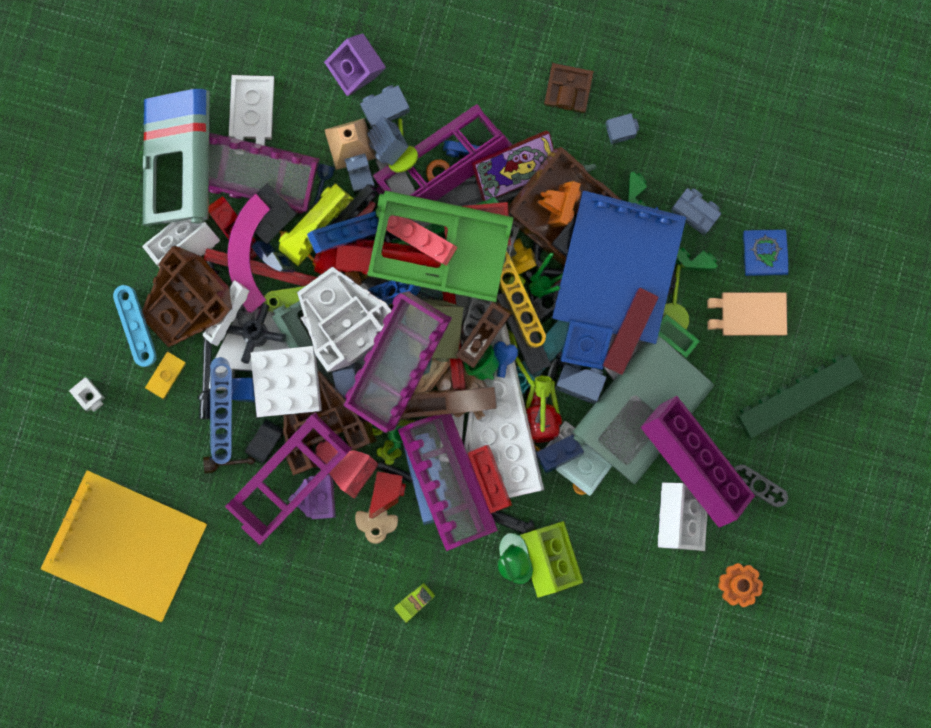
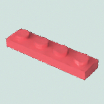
(421, 238)

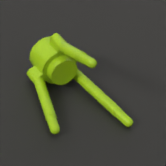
(543, 386)

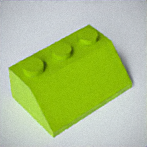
(552, 559)

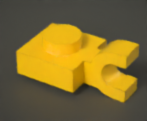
(524, 258)

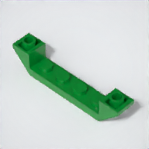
(702, 262)

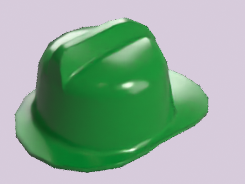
(485, 367)
(514, 559)

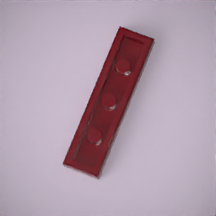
(630, 331)

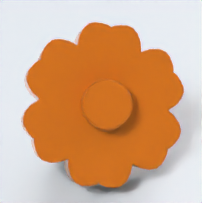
(740, 585)

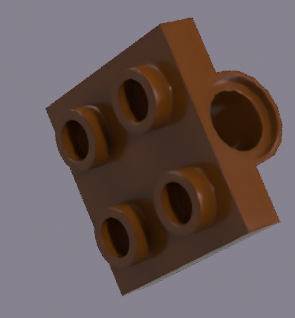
(568, 88)

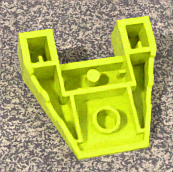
(296, 243)

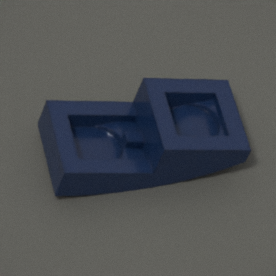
(270, 257)

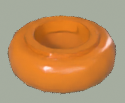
(436, 163)

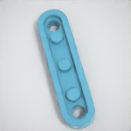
(134, 326)

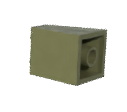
(449, 344)

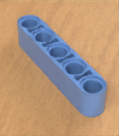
(217, 401)

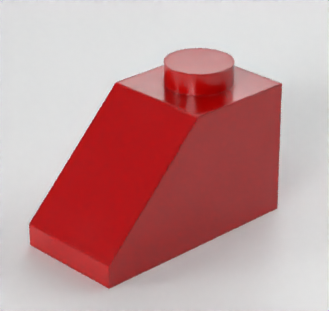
(386, 493)

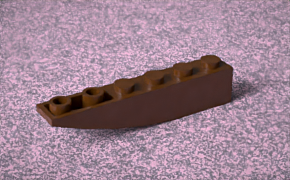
(450, 402)

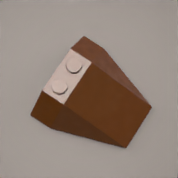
(185, 297)

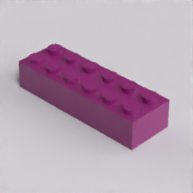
(697, 461)

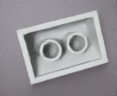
(183, 234)
(681, 519)

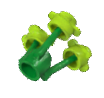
(391, 447)

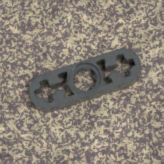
(776, 489)

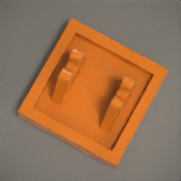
(561, 203)

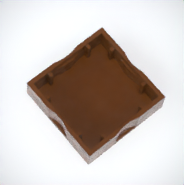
(533, 218)

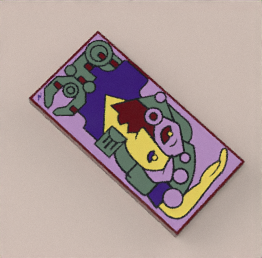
(511, 166)

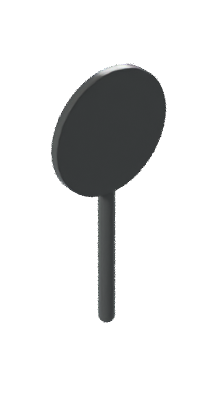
(552, 374)

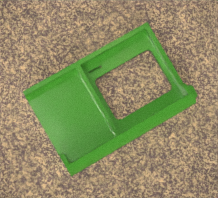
(479, 240)

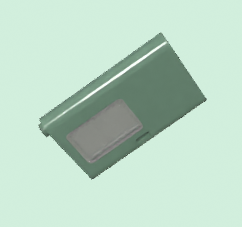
(615, 419)

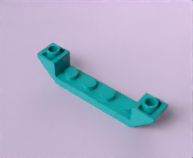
(553, 344)

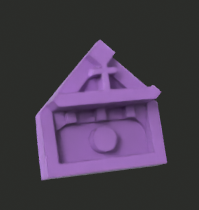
(319, 501)

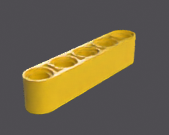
(525, 306)

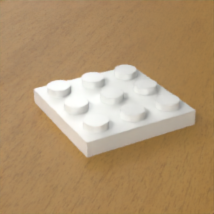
(285, 381)

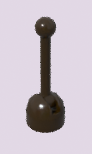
(211, 466)

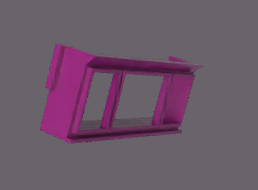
(459, 171)
(252, 524)

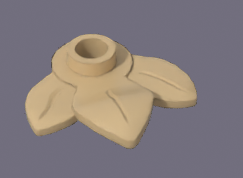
(382, 522)

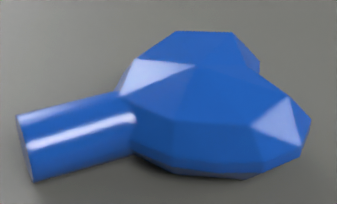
(506, 355)

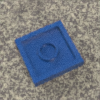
(586, 344)

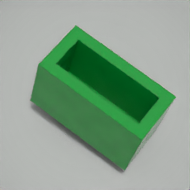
(677, 335)

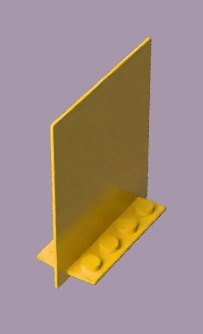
(123, 546)

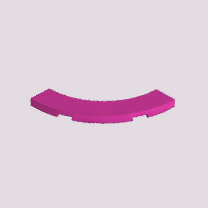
(239, 250)

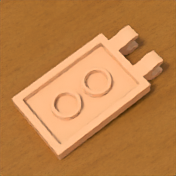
(750, 314)

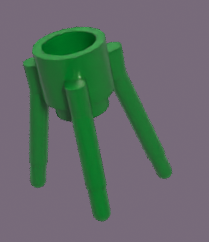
(541, 285)

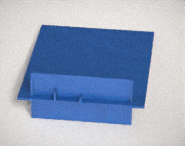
(612, 255)

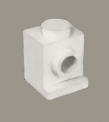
(80, 392)

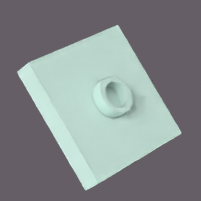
(586, 470)

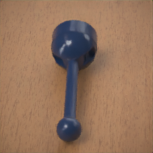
(324, 173)

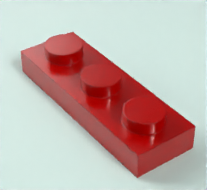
(489, 479)

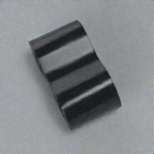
(264, 441)

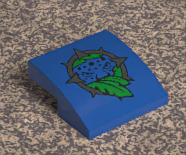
(765, 252)

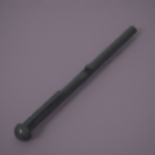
(499, 517)

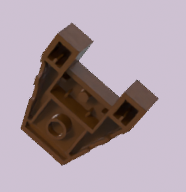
(336, 417)

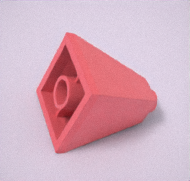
(351, 471)

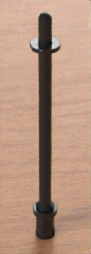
(204, 397)

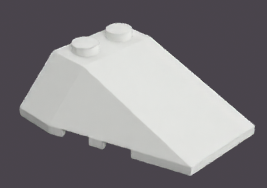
(341, 318)

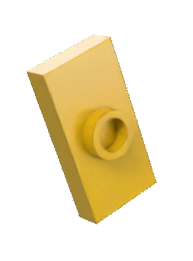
(165, 375)

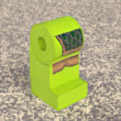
(414, 602)

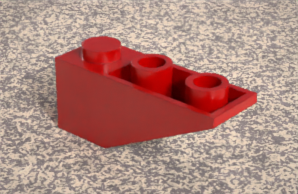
(225, 219)

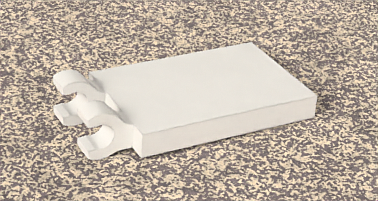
(251, 108)

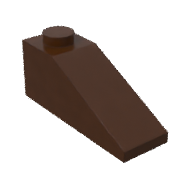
(484, 333)

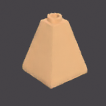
(349, 141)

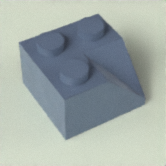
(581, 383)

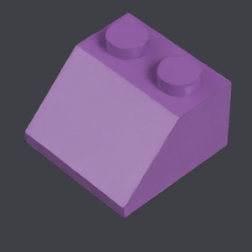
(354, 64)

